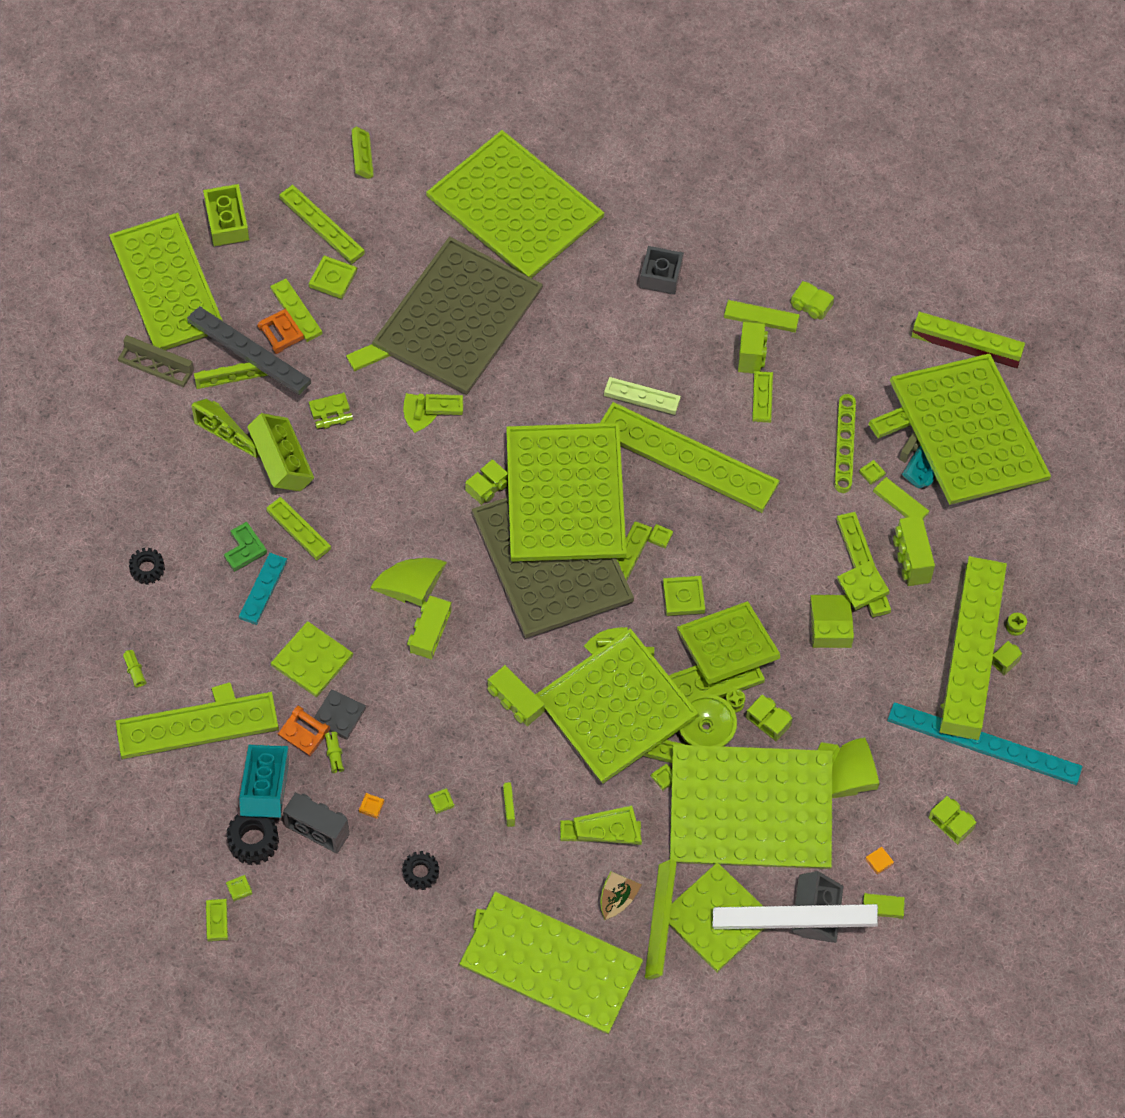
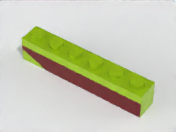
(967, 339)

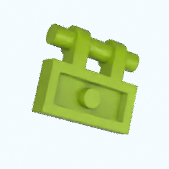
(330, 406)

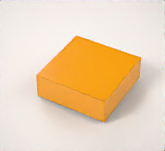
(371, 805)
(879, 860)

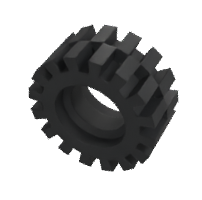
(141, 557)
(420, 859)

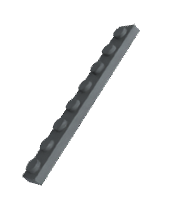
(249, 350)

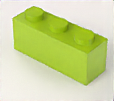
(430, 627)
(515, 696)

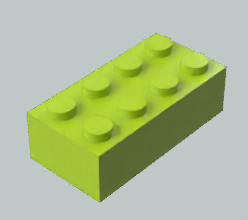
(280, 452)

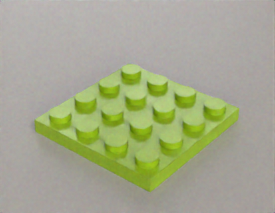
(728, 642)
(693, 917)

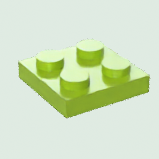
(333, 277)
(863, 585)
(683, 595)

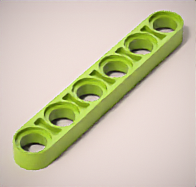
(845, 443)

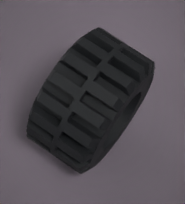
(256, 851)

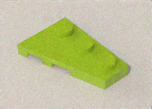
(609, 826)

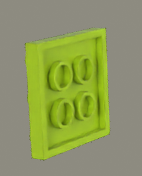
(312, 659)

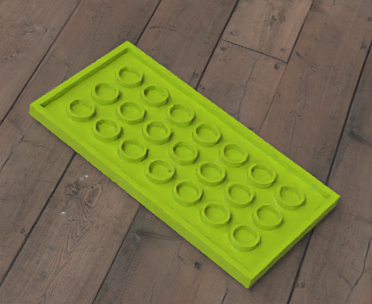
(164, 279)
(551, 962)

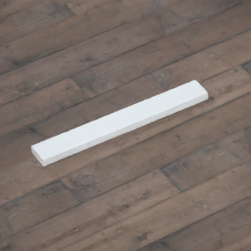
(795, 916)

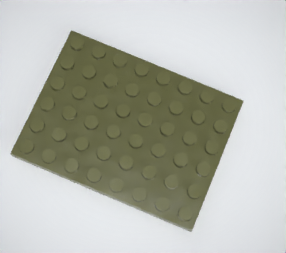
(457, 315)
(549, 591)

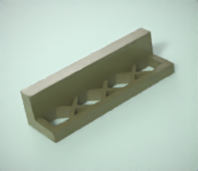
(157, 355)

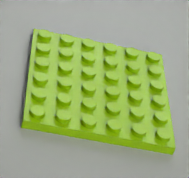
(617, 705)

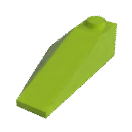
(216, 421)

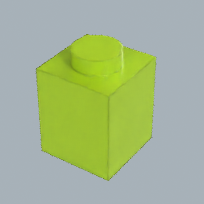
(1006, 657)

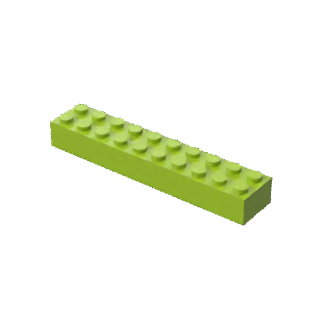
(973, 648)

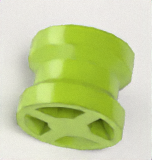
(1012, 626)
(738, 698)

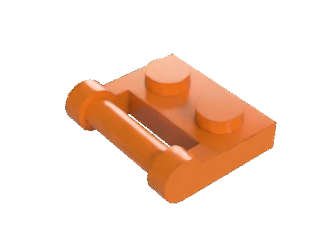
(286, 328)
(299, 735)

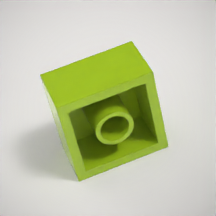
(752, 347)

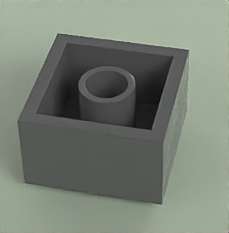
(661, 270)

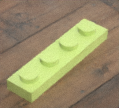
(642, 395)

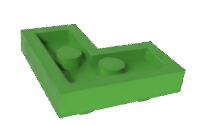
(249, 547)

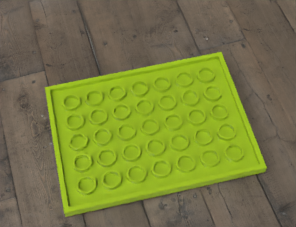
(515, 204)
(970, 428)
(565, 492)
(751, 806)

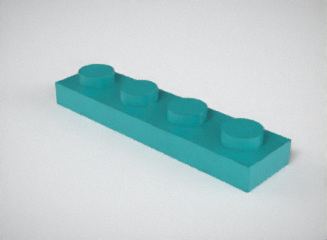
(263, 588)

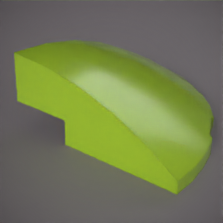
(410, 579)
(854, 770)

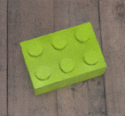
(226, 215)
(914, 551)

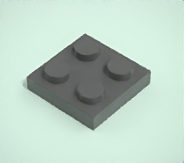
(340, 713)

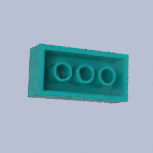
(264, 781)

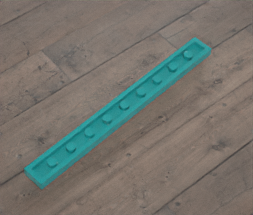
(988, 745)

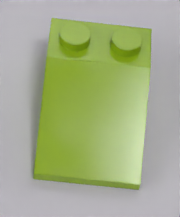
(831, 621)

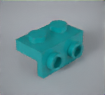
(919, 470)

